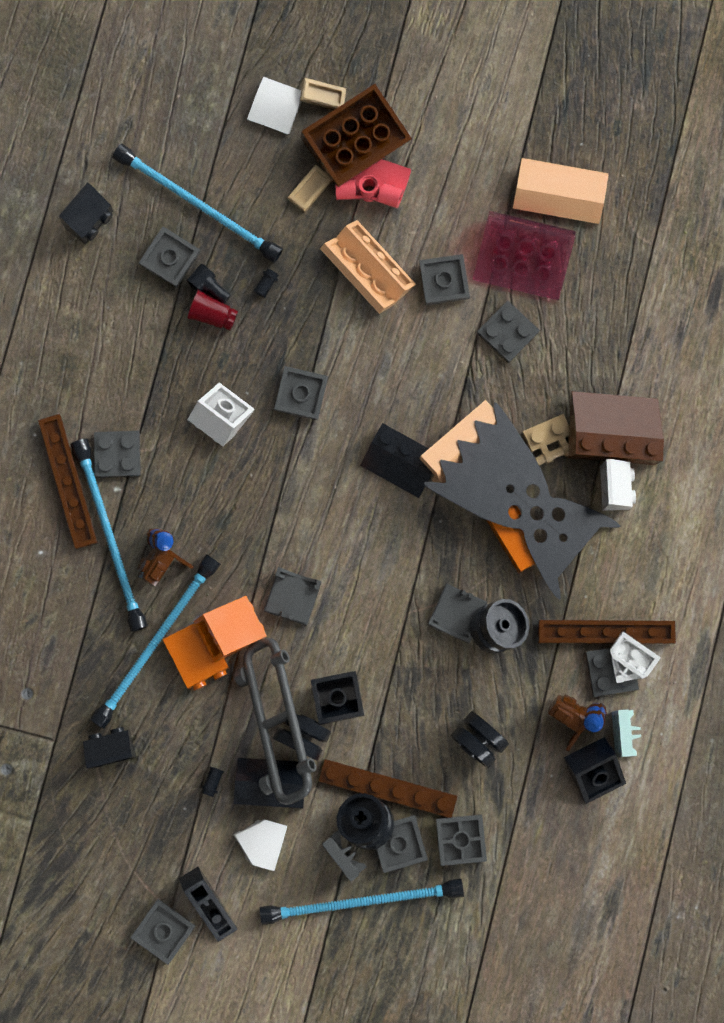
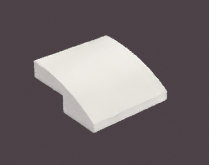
(275, 105)

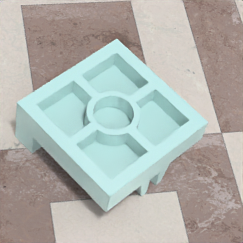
(623, 734)

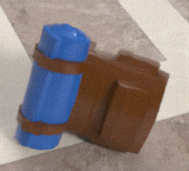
(159, 557)
(577, 717)

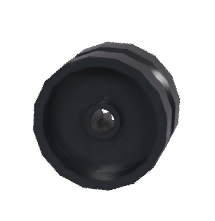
(499, 626)
(309, 730)
(482, 736)
(365, 821)

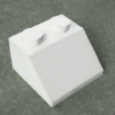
(220, 414)
(616, 485)

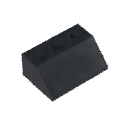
(397, 460)
(247, 782)

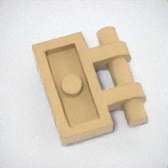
(546, 434)

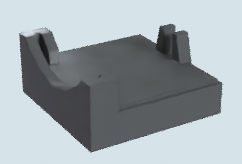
(292, 596)
(455, 612)
(461, 840)
(348, 866)

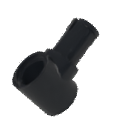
(204, 280)

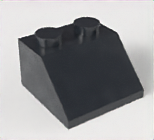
(86, 214)
(337, 697)
(108, 749)
(595, 770)

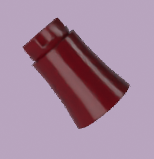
(212, 312)

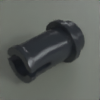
(266, 282)
(212, 782)

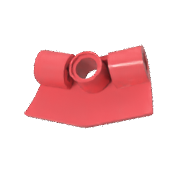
(386, 178)

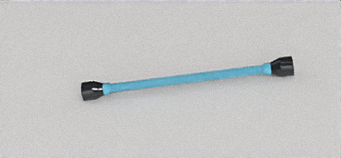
(126, 157)
(82, 452)
(103, 714)
(450, 889)

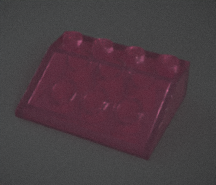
(524, 255)

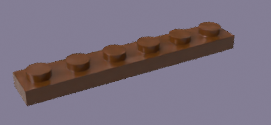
(68, 481)
(605, 631)
(388, 788)

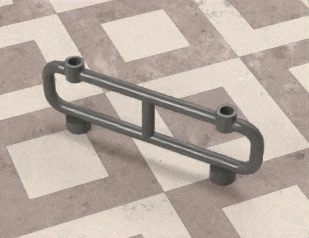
(246, 676)

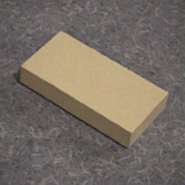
(322, 94)
(310, 188)

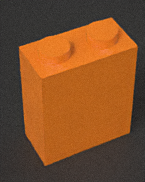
(230, 628)
(193, 658)

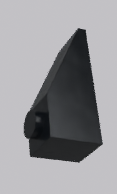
(207, 903)

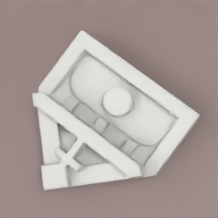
(631, 659)
(262, 843)

